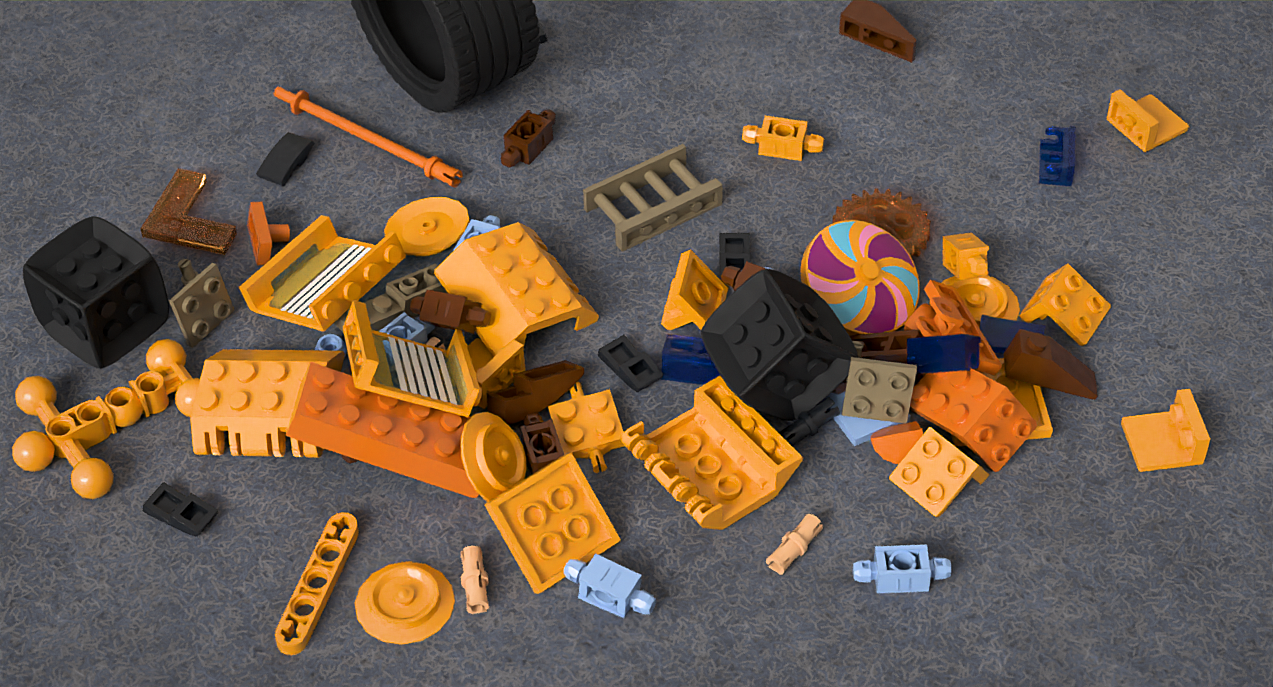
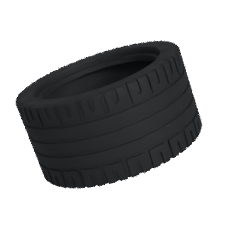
(450, 47)

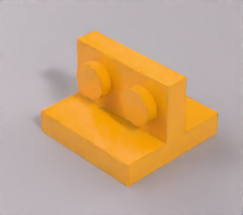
(693, 293)

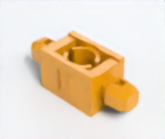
(783, 138)
(965, 255)

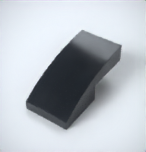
(284, 157)
(733, 250)
(629, 365)
(184, 513)

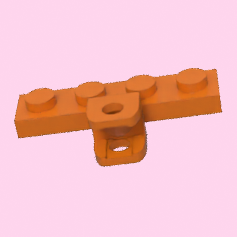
(954, 318)

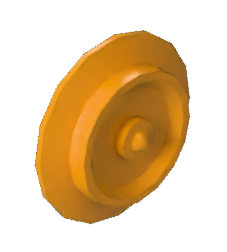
(429, 225)
(986, 297)
(492, 455)
(404, 602)

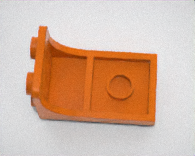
(975, 412)

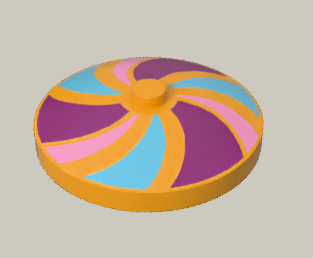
(862, 276)

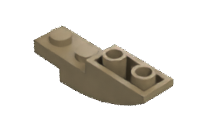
(398, 298)

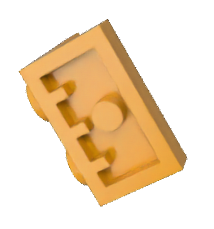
(1145, 120)
(1069, 303)
(496, 371)
(1169, 437)
(935, 472)

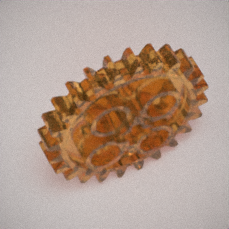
(892, 214)

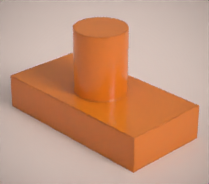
(264, 234)

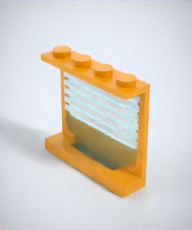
(319, 275)
(410, 368)

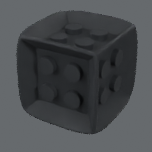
(96, 291)
(778, 345)

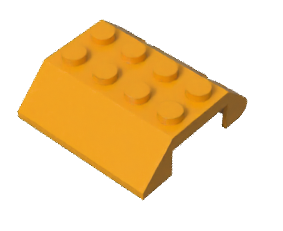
(515, 283)
(253, 400)
(716, 457)

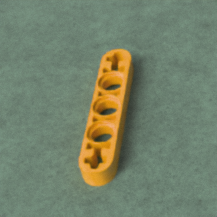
(316, 596)

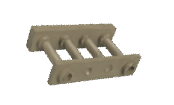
(655, 219)

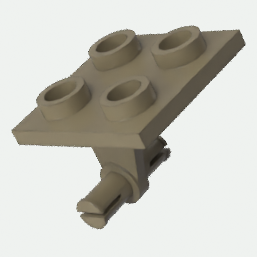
(201, 302)
(878, 389)

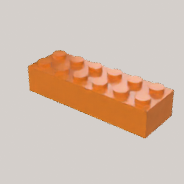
(380, 430)

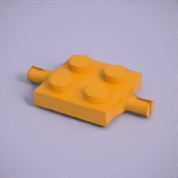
(587, 425)

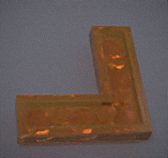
(170, 221)

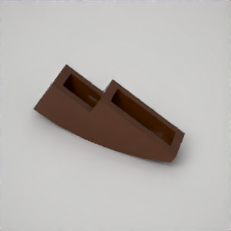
(533, 390)

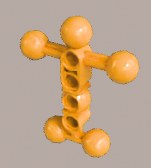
(96, 419)

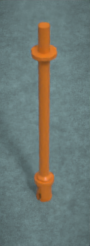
(432, 167)

